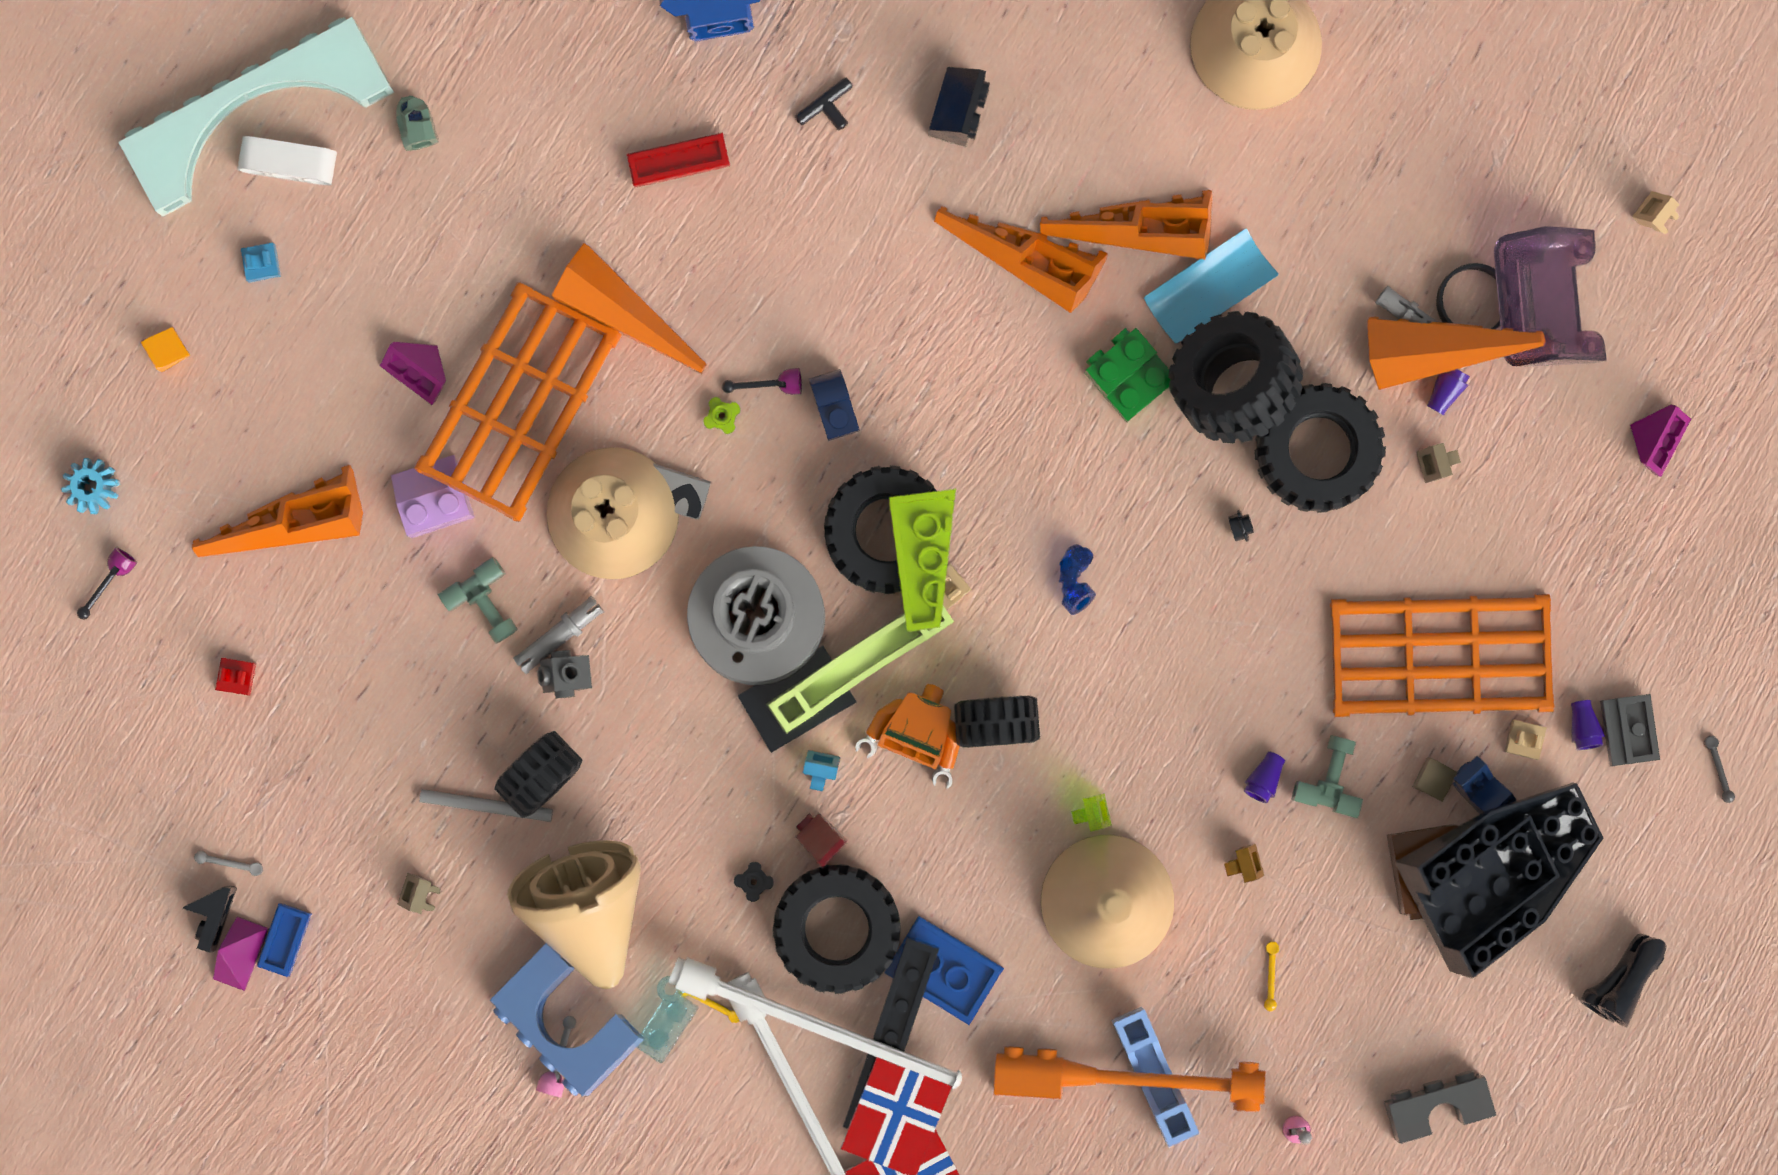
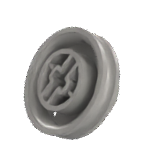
(787, 638)

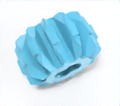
(96, 473)

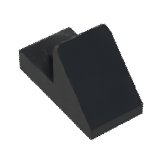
(216, 908)

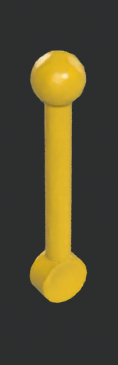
(1272, 949)
(730, 1013)

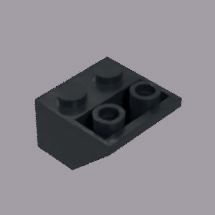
(957, 105)

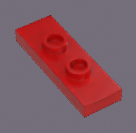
(678, 160)

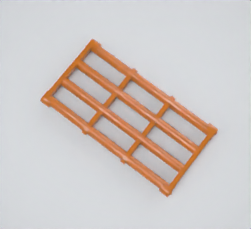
(518, 436)
(1473, 638)

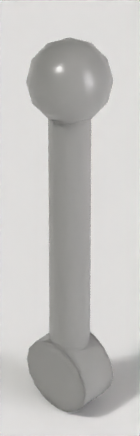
(255, 868)

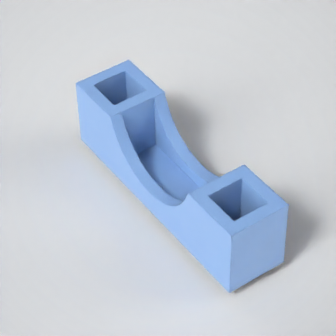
(1147, 1057)

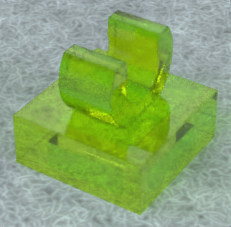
(1094, 813)

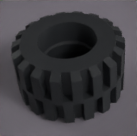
(996, 721)
(538, 774)

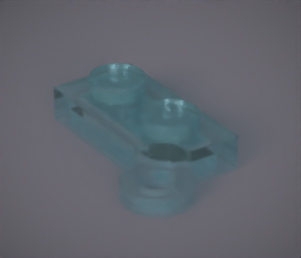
(666, 1023)

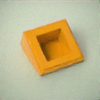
(165, 349)

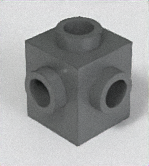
(564, 674)

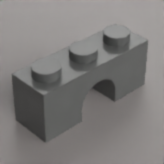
(1411, 1111)

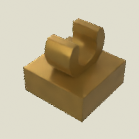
(1247, 864)

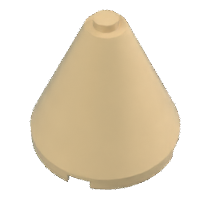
(1107, 901)
(582, 906)

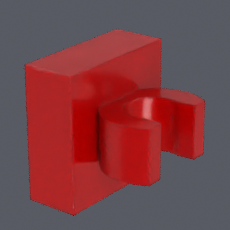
(235, 676)

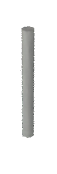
(479, 804)

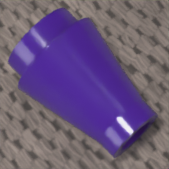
(1447, 390)
(1585, 726)
(1264, 779)

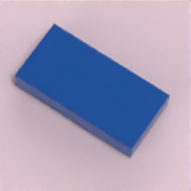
(284, 940)

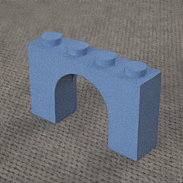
(523, 1004)

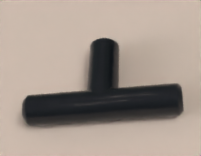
(825, 104)

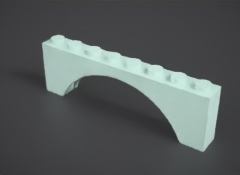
(169, 148)

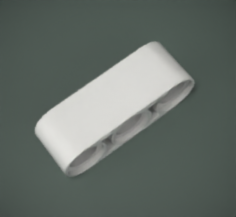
(286, 160)

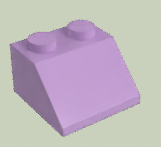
(427, 503)

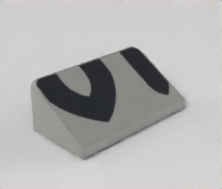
(687, 491)

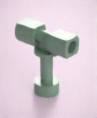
(475, 591)
(1329, 792)

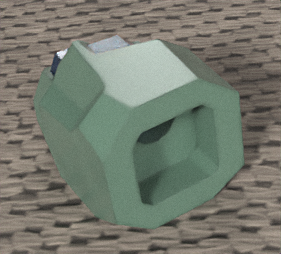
(415, 123)

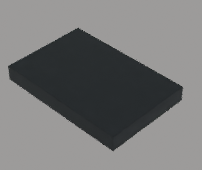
(756, 697)

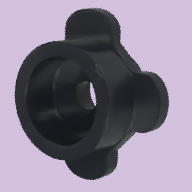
(744, 881)

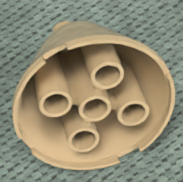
(1256, 50)
(631, 536)

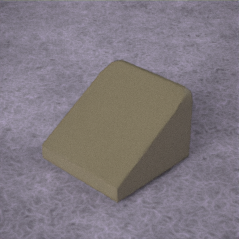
(1434, 779)

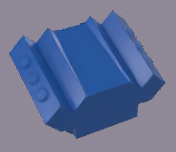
(712, 17)

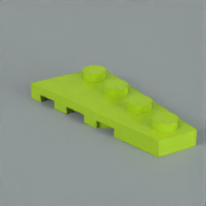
(922, 548)

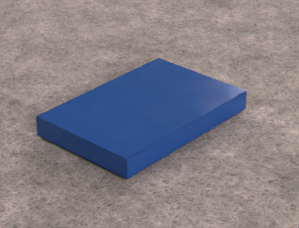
(959, 975)

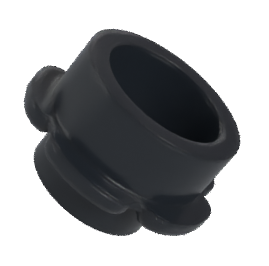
(1241, 526)

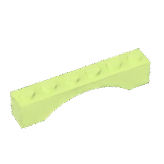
(848, 670)

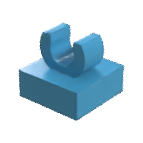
(260, 262)
(821, 767)

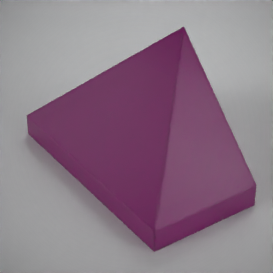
(416, 367)
(1659, 436)
(239, 953)

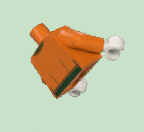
(917, 730)

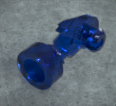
(1075, 595)

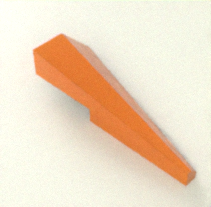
(1166, 228)
(1050, 268)
(602, 295)
(1413, 350)
(318, 514)

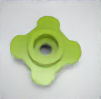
(717, 407)

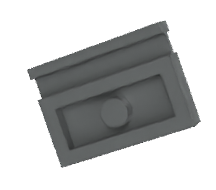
(1630, 730)

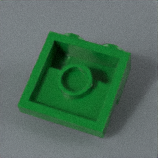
(1128, 373)

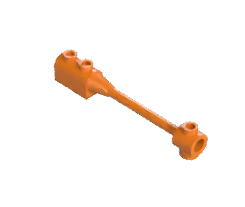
(1047, 1074)

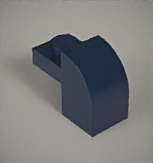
(834, 404)
(1480, 787)

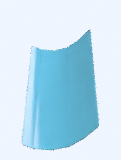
(1210, 286)

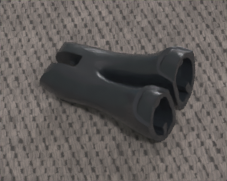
(1620, 991)

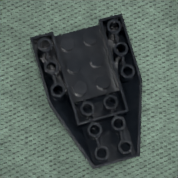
(1500, 875)

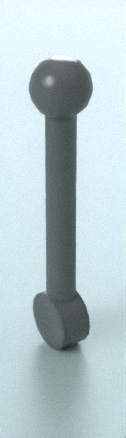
(1711, 743)

